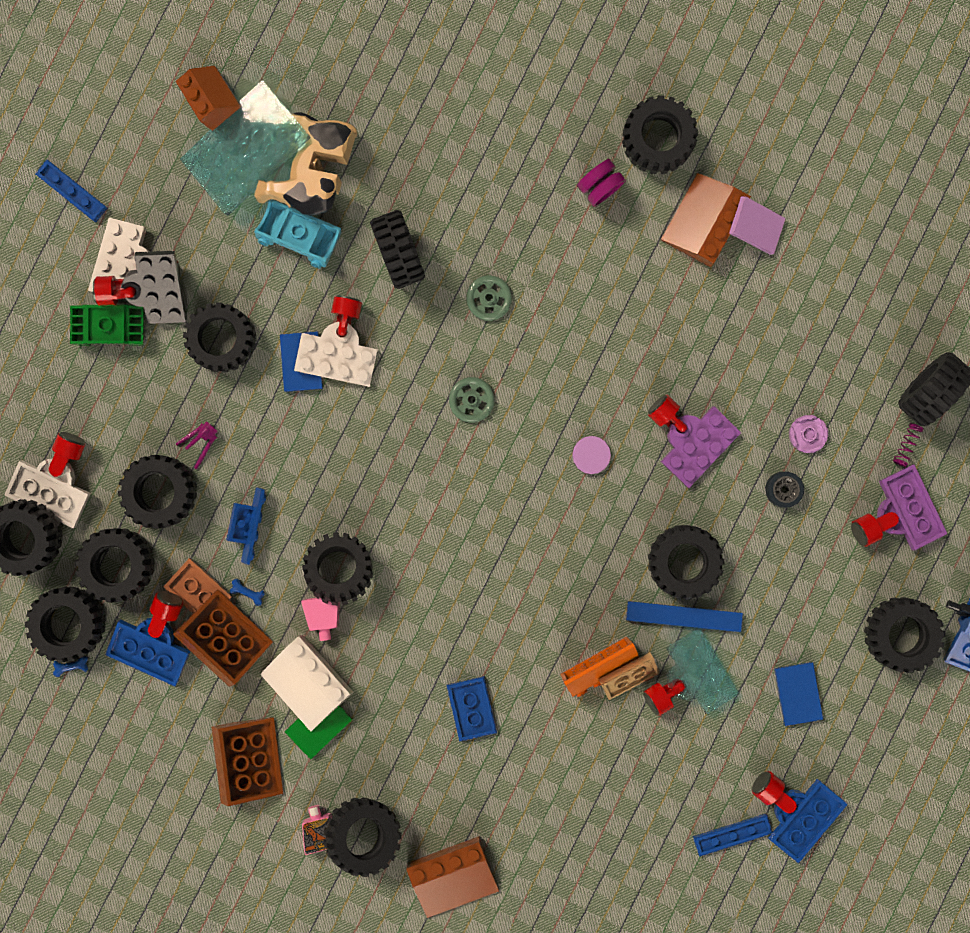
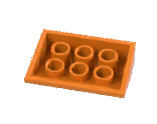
(599, 665)

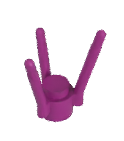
(204, 431)

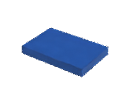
(292, 379)
(798, 693)
(471, 708)

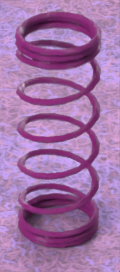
(912, 426)

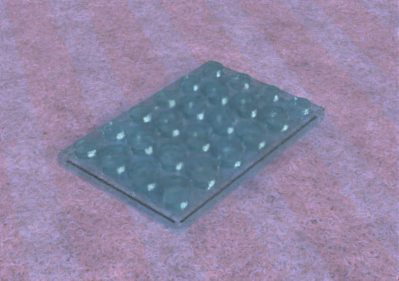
(245, 148)

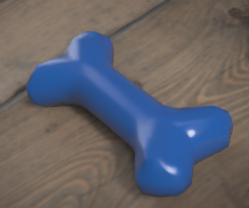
(239, 588)
(79, 664)

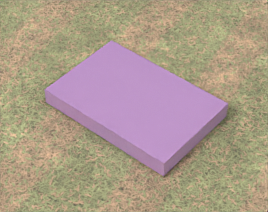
(757, 225)

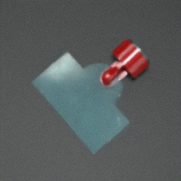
(694, 676)

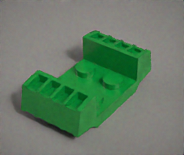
(106, 325)

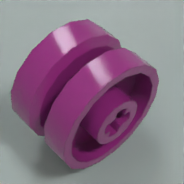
(601, 182)

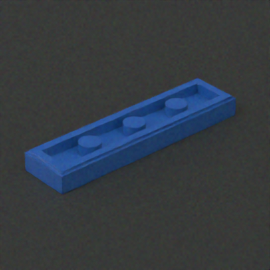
(71, 191)
(732, 834)

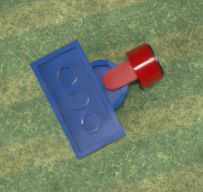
(151, 643)
(800, 814)

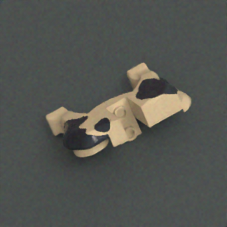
(309, 187)

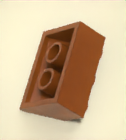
(208, 95)

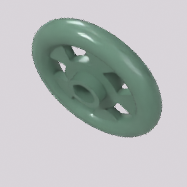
(479, 311)
(475, 383)

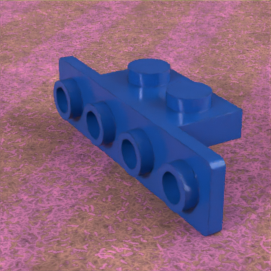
(244, 524)

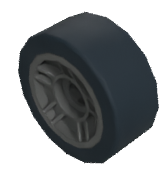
(790, 481)

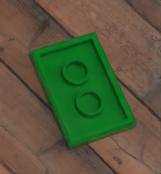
(313, 741)

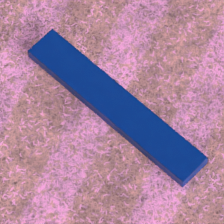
(684, 616)

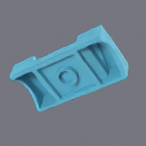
(298, 233)

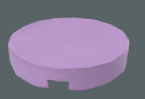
(808, 434)
(591, 455)

